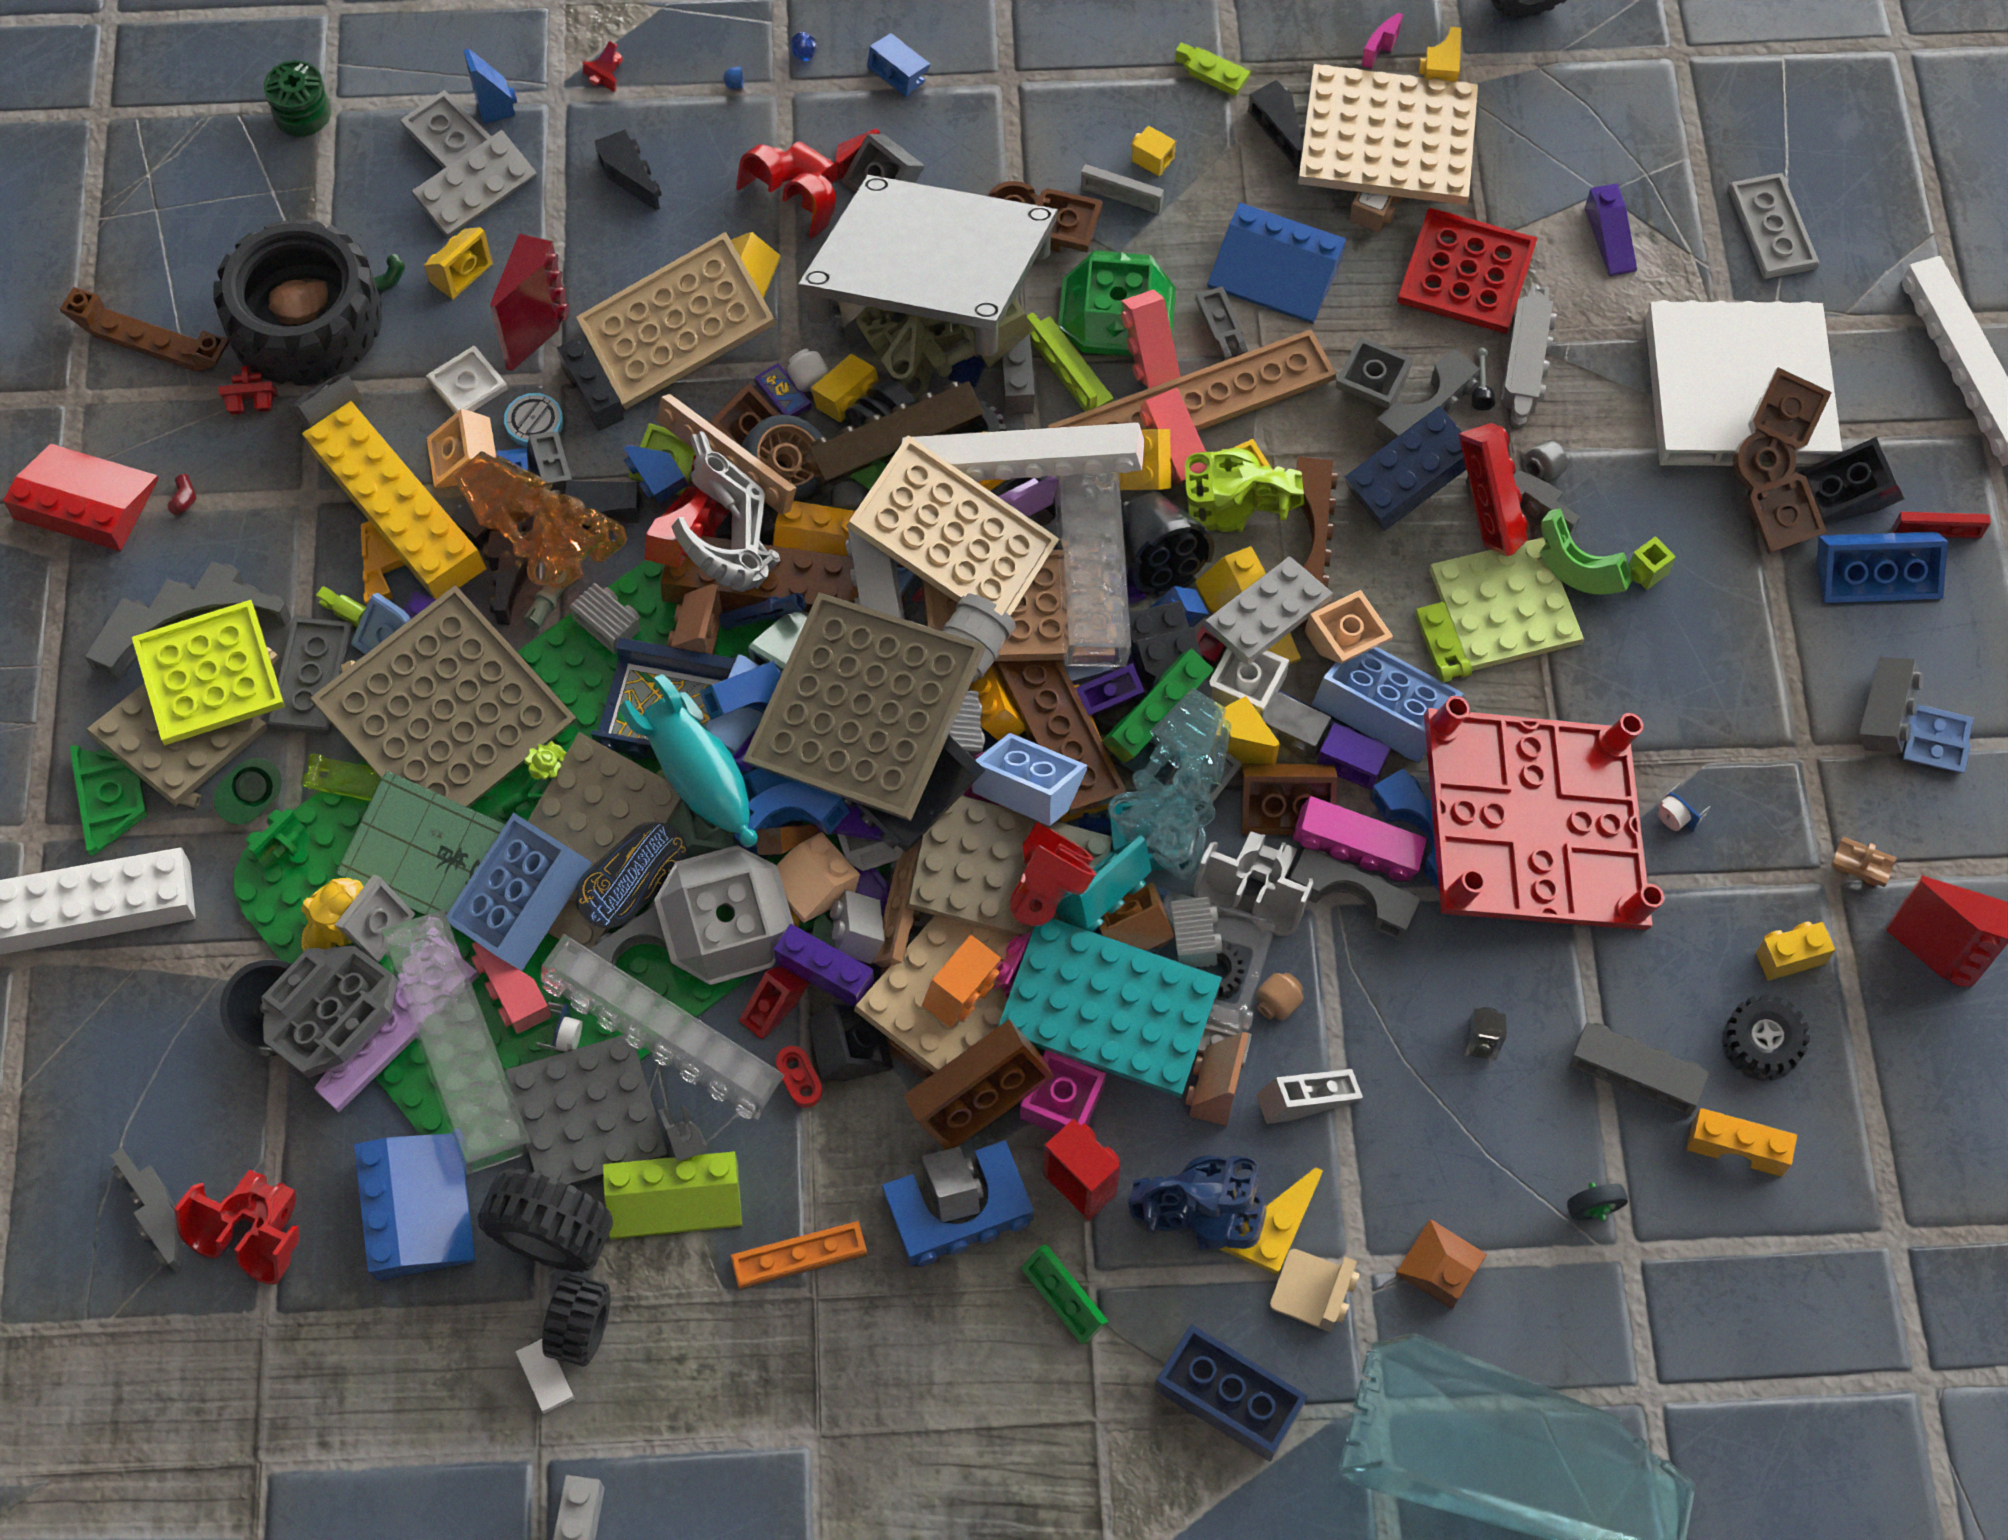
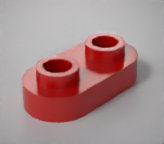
(799, 1078)

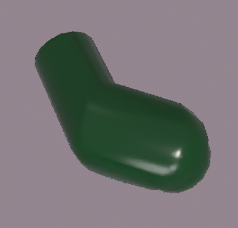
(392, 274)

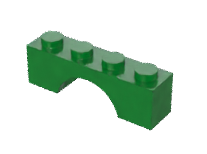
(1135, 728)

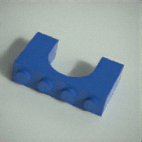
(746, 690)
(927, 1237)

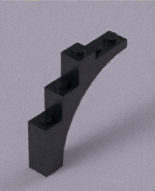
(613, 499)

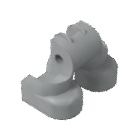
(1279, 899)

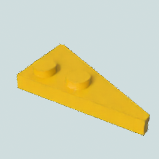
(1280, 1225)

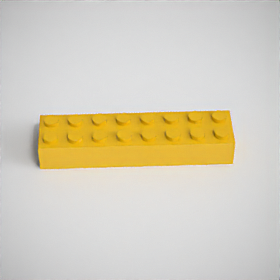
(394, 501)

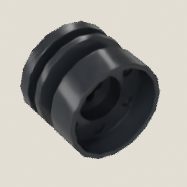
(878, 400)

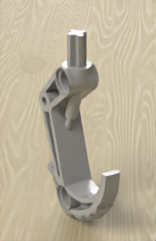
(744, 564)

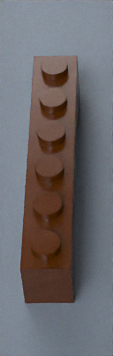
(1317, 507)

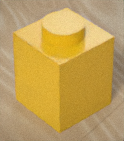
(1153, 150)

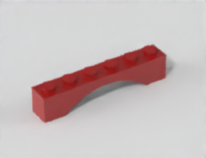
(661, 542)

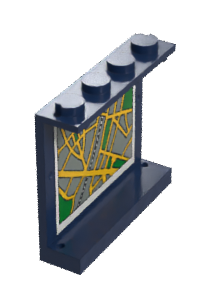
(634, 682)

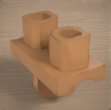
(1863, 862)

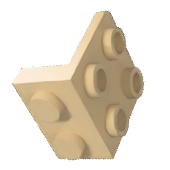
(1314, 1289)

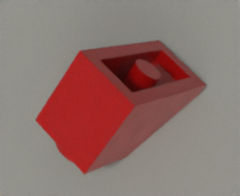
(772, 1000)

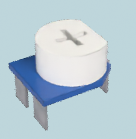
(1676, 812)

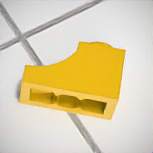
(1444, 59)

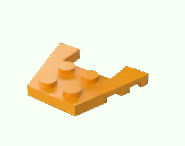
(377, 560)

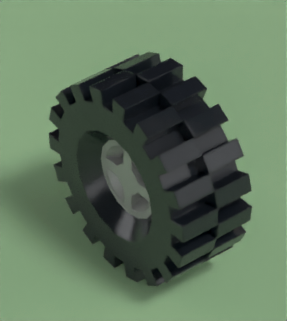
(1774, 1025)

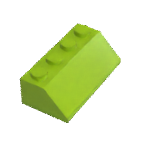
(673, 1195)

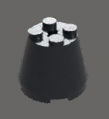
(1163, 544)

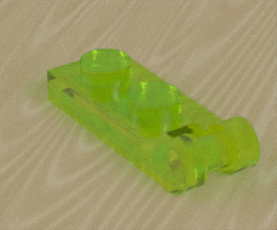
(343, 777)

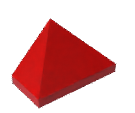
(847, 151)

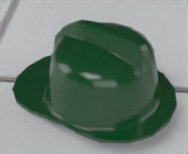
(247, 791)

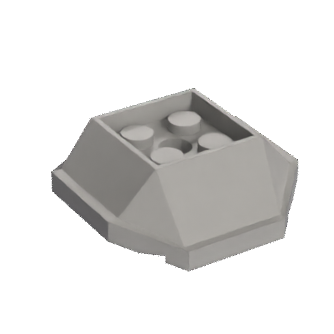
(689, 923)

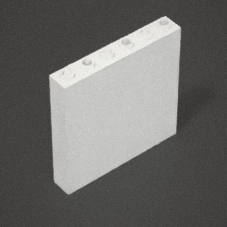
(1715, 366)

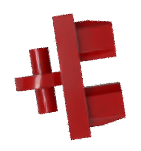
(235, 394)

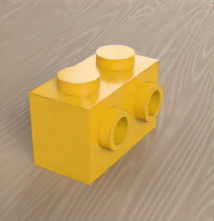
(843, 386)
(1795, 950)

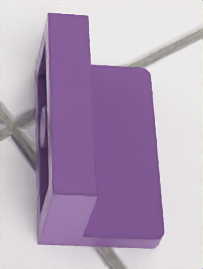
(1032, 495)

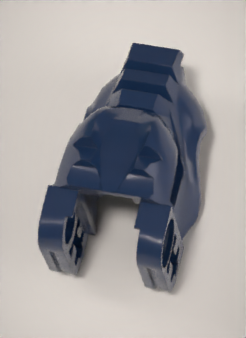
(1205, 1201)

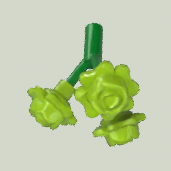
(541, 764)

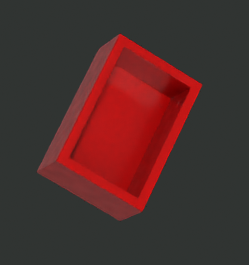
(1081, 1168)

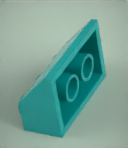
(1115, 877)

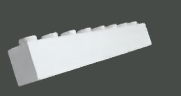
(1962, 348)
(1042, 451)

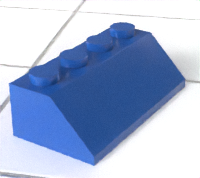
(1881, 566)

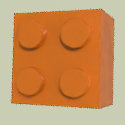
(962, 982)

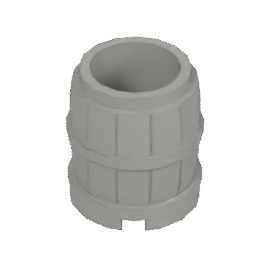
(980, 623)

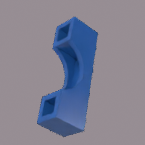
(1401, 800)

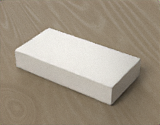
(544, 1377)

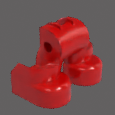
(809, 176)
(1051, 870)
(265, 1249)

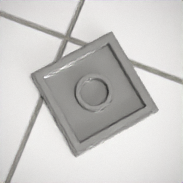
(369, 913)

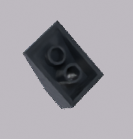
(1853, 482)

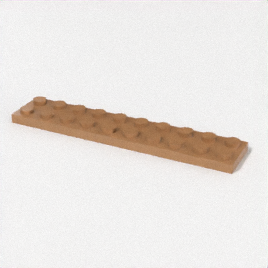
(1228, 386)

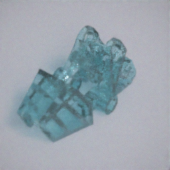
(1196, 742)

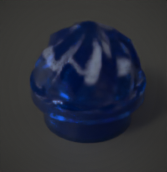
(803, 46)

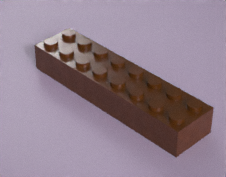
(796, 572)

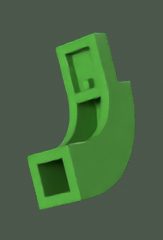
(1577, 568)

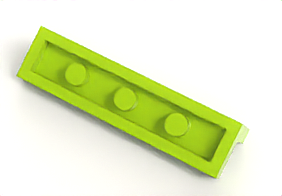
(1068, 364)

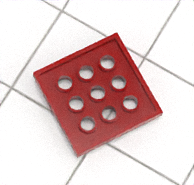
(1477, 285)

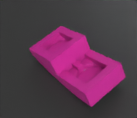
(1382, 38)

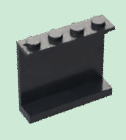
(948, 781)

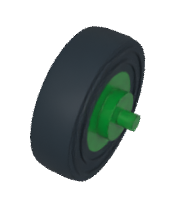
(1597, 1202)

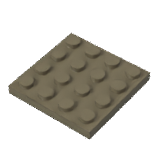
(176, 768)

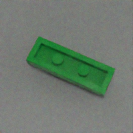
(1064, 1294)

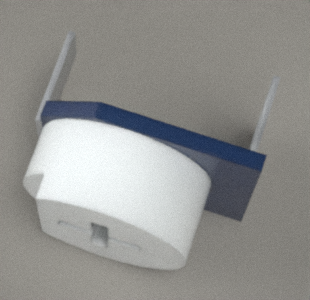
(567, 1030)

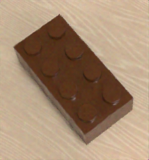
(978, 1086)

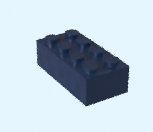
(1409, 469)
(1230, 1392)

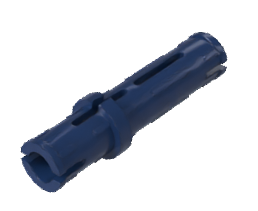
(771, 609)

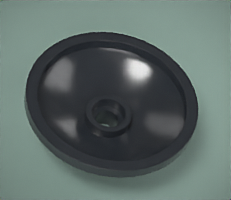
(242, 1001)

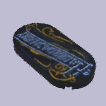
(629, 874)

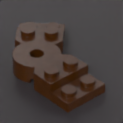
(1075, 213)
(1779, 426)

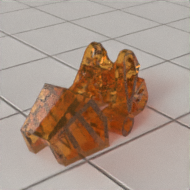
(507, 494)

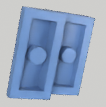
(1939, 739)

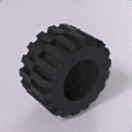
(576, 1320)

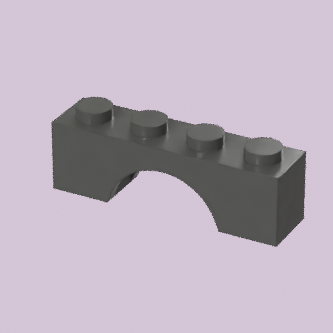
(1451, 379)
(1390, 906)
(636, 931)

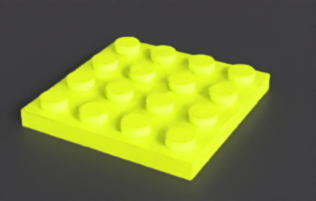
(207, 672)

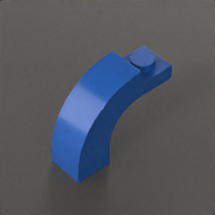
(794, 803)

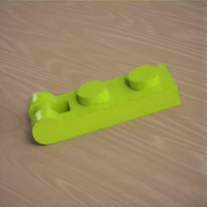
(1442, 642)

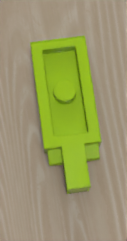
(1212, 69)

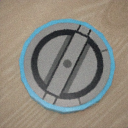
(532, 415)

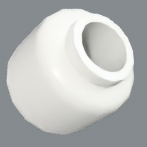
(806, 369)

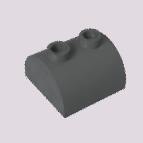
(1374, 373)
(324, 400)

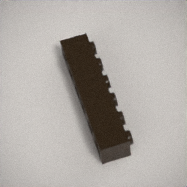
(882, 437)

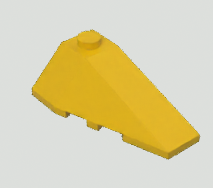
(1229, 579)

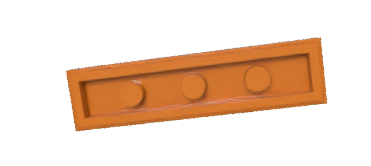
(798, 1254)

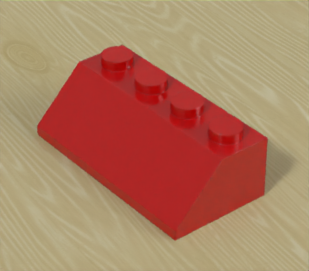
(1494, 488)

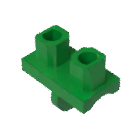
(277, 839)

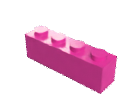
(1359, 839)

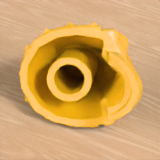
(323, 912)

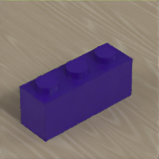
(823, 965)

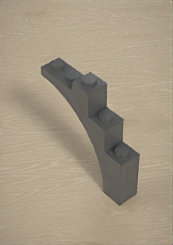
(217, 589)

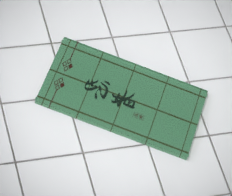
(419, 844)

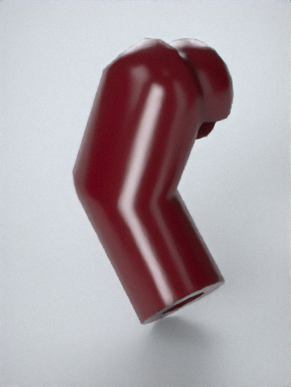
(184, 497)

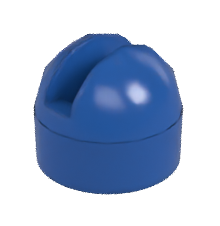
(734, 78)

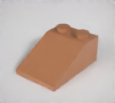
(1217, 1079)

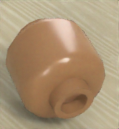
(1279, 996)

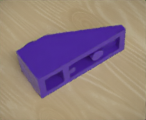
(1611, 228)

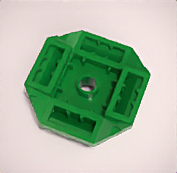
(1089, 296)

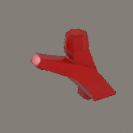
(602, 68)

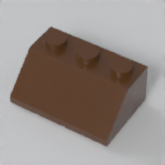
(1276, 793)

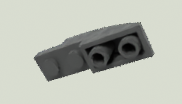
(1540, 498)
(155, 1209)

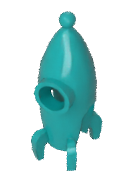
(694, 759)

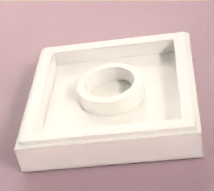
(467, 381)

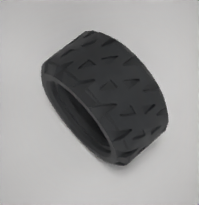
(293, 253)

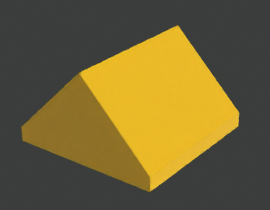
(758, 259)

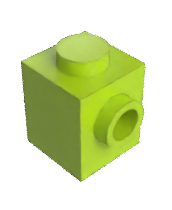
(1651, 563)

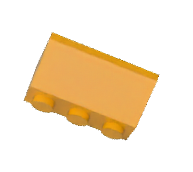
(812, 528)

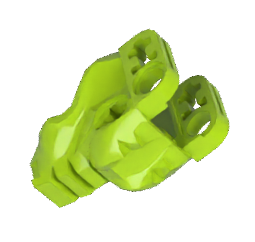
(1238, 487)

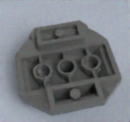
(327, 1008)

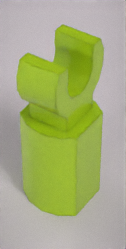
(341, 605)

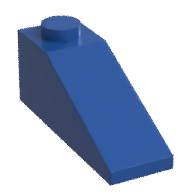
(490, 90)

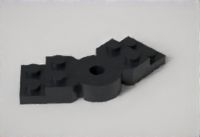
(1156, 642)

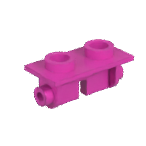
(1011, 964)

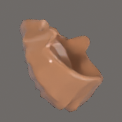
(298, 301)

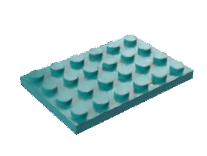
(1111, 1005)

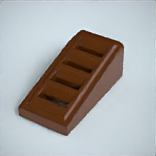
(781, 839)

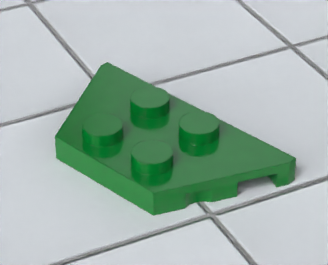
(108, 797)

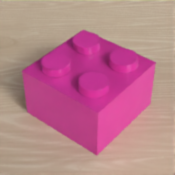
(1066, 1096)

